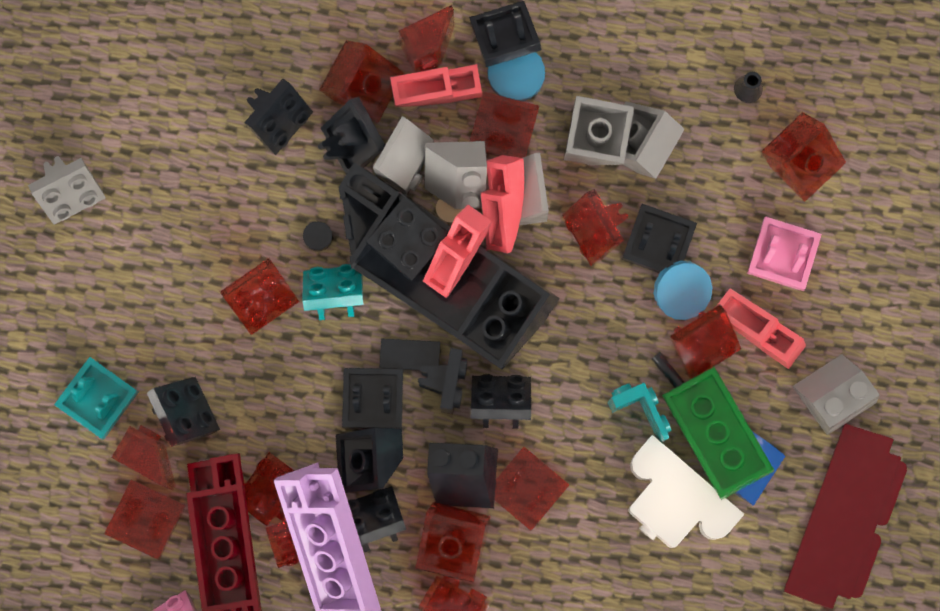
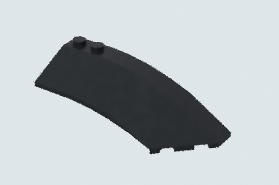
(489, 308)

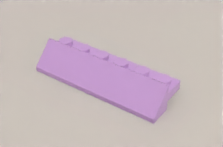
(326, 540)

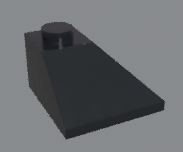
(368, 457)

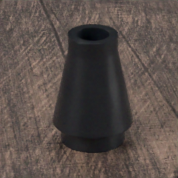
(746, 92)

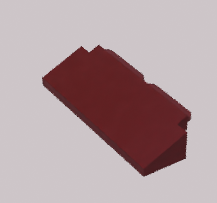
(841, 533)

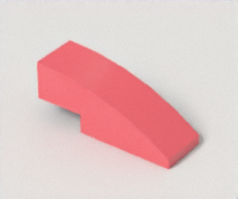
(436, 86)
(503, 201)
(457, 250)
(762, 329)

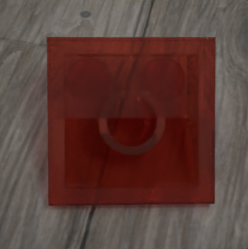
(428, 40)
(361, 74)
(804, 155)
(146, 455)
(452, 542)
(446, 596)

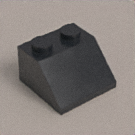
(463, 474)

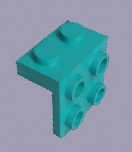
(627, 395)

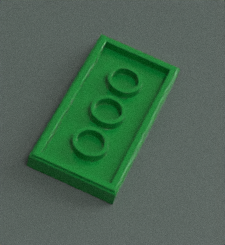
(718, 433)

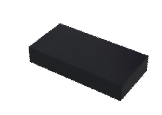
(408, 354)

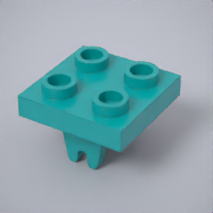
(332, 289)
(96, 398)

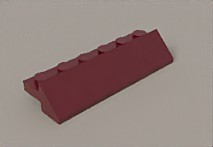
(222, 535)

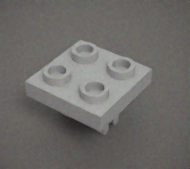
(66, 189)

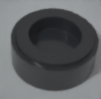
(317, 236)

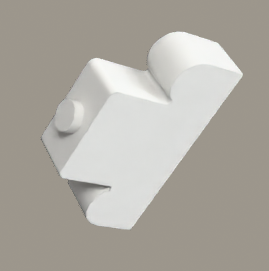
(677, 498)

